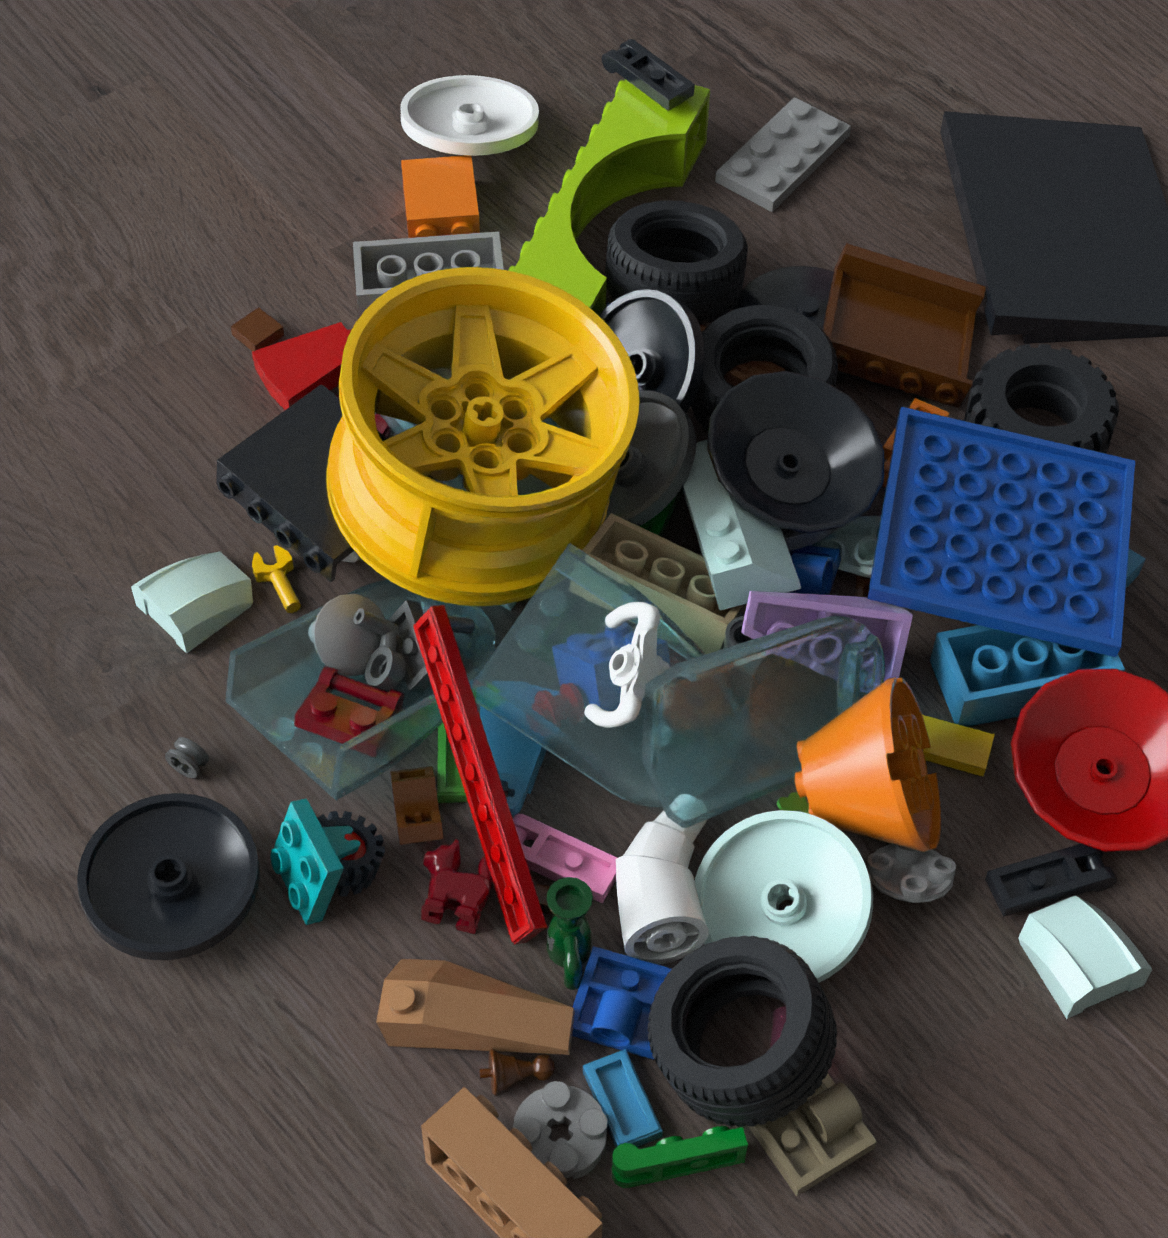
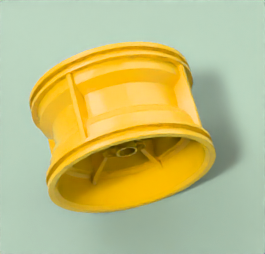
(479, 370)

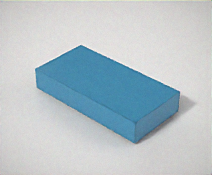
(622, 1100)

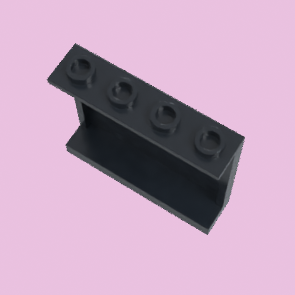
(282, 480)

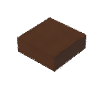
(257, 330)

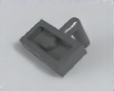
(407, 644)

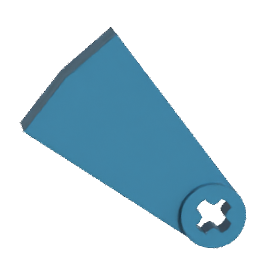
(515, 758)

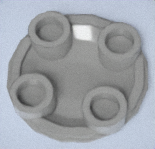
(341, 641)
(911, 873)

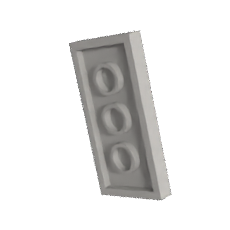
(782, 154)

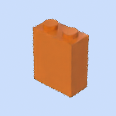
(440, 196)

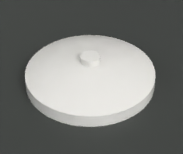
(469, 115)

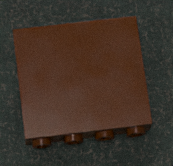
(902, 324)

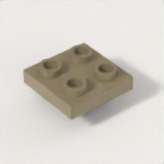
(816, 1137)

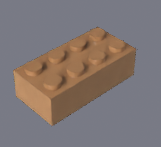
(501, 1176)

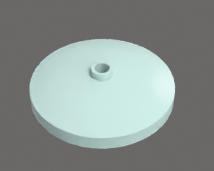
(796, 860)

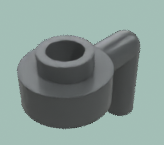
(385, 665)

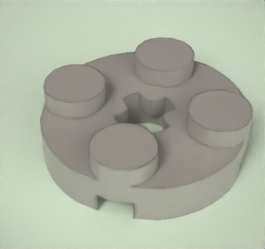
(572, 1107)

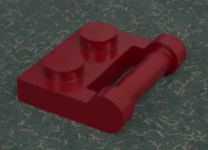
(341, 718)

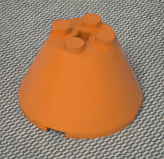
(871, 770)

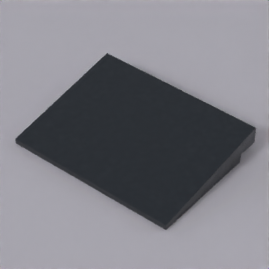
(1061, 226)

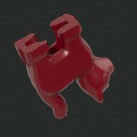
(455, 890)

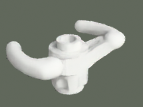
(631, 665)

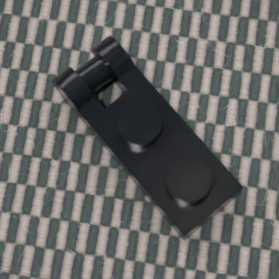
(649, 74)
(1049, 878)

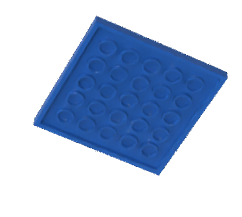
(1005, 532)

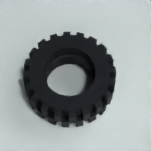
(1050, 382)

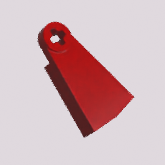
(302, 363)

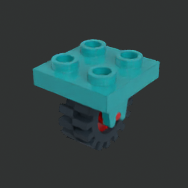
(324, 855)

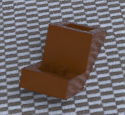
(416, 805)

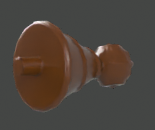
(508, 1070)

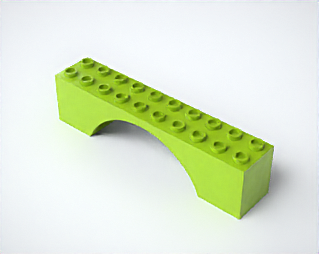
(627, 153)

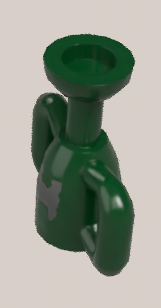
(569, 931)

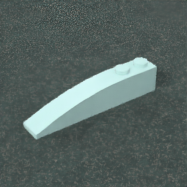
(736, 545)

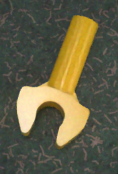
(277, 575)

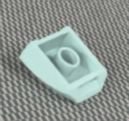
(194, 597)
(1081, 954)

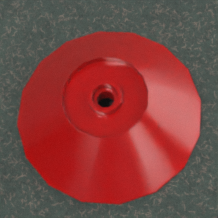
(1087, 723)

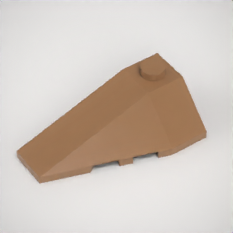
(464, 1010)

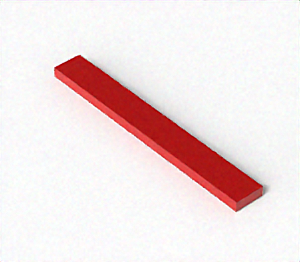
(479, 776)

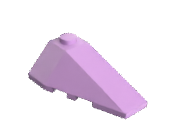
(778, 611)

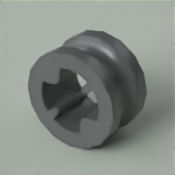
(187, 757)

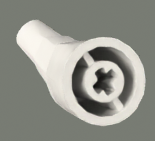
(659, 894)

